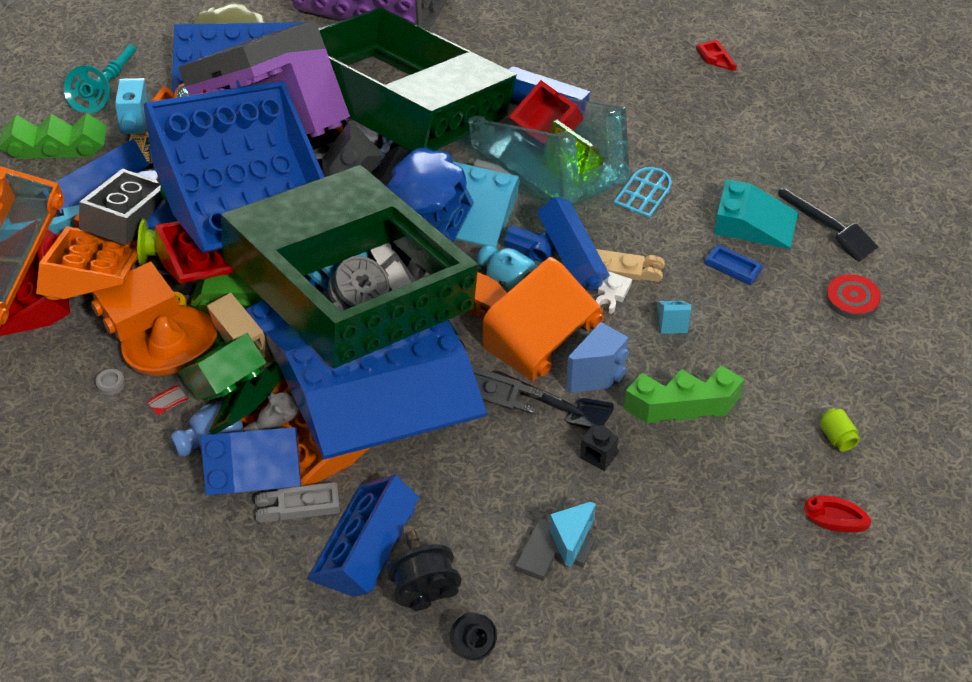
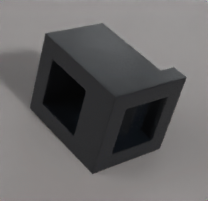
(601, 440)

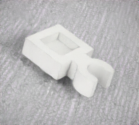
(612, 290)

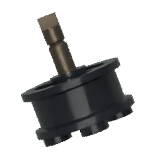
(423, 573)

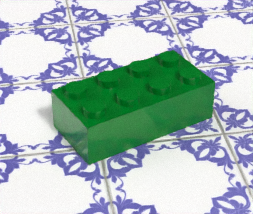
(223, 368)

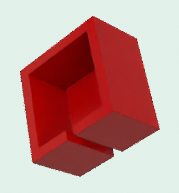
(543, 107)

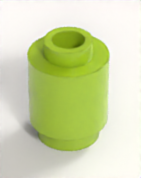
(839, 429)

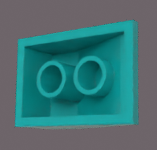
(754, 216)

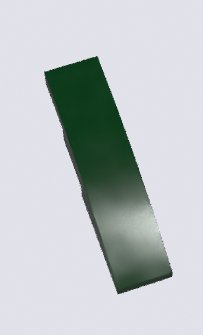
(247, 397)

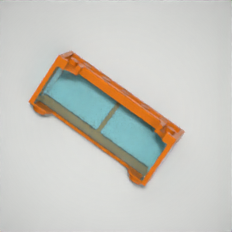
(25, 216)

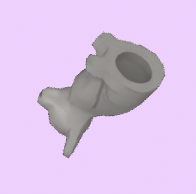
(278, 412)

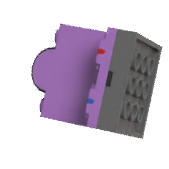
(287, 56)

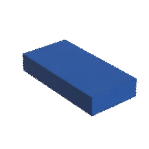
(733, 264)

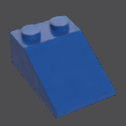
(250, 461)

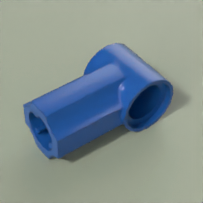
(536, 246)

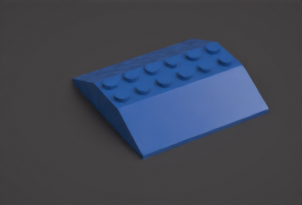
(227, 153)
(383, 395)

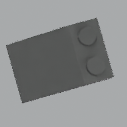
(119, 206)

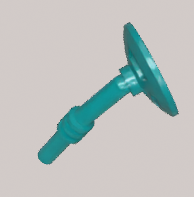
(93, 86)

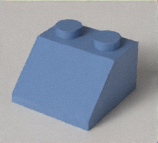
(598, 360)

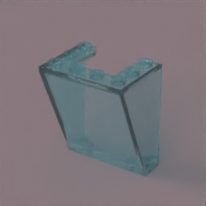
(549, 160)

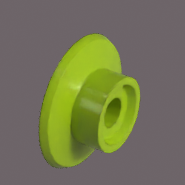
(145, 242)

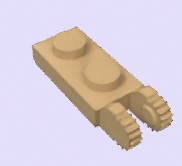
(632, 265)

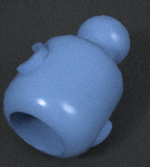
(200, 424)

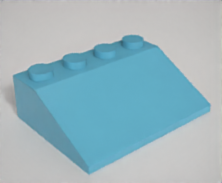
(493, 199)

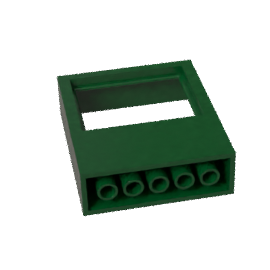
(431, 103)
(326, 223)

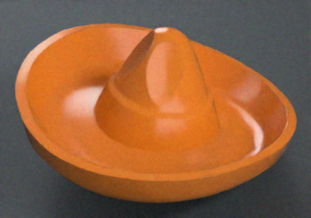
(170, 343)

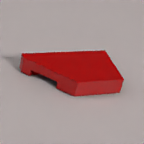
(716, 55)

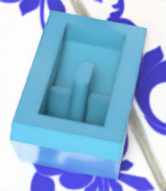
(673, 316)
(570, 529)

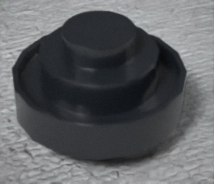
(470, 632)

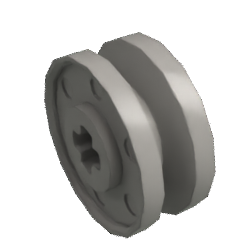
(357, 282)

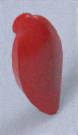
(836, 514)

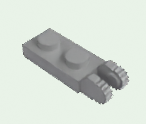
(298, 502)

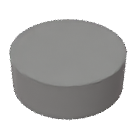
(110, 381)

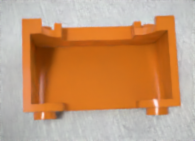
(538, 318)

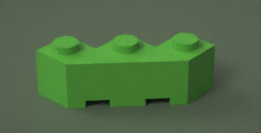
(53, 138)
(216, 287)
(683, 396)

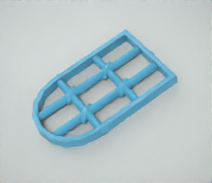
(645, 199)

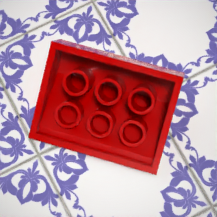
(184, 258)
(31, 309)

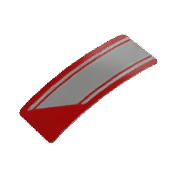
(167, 399)

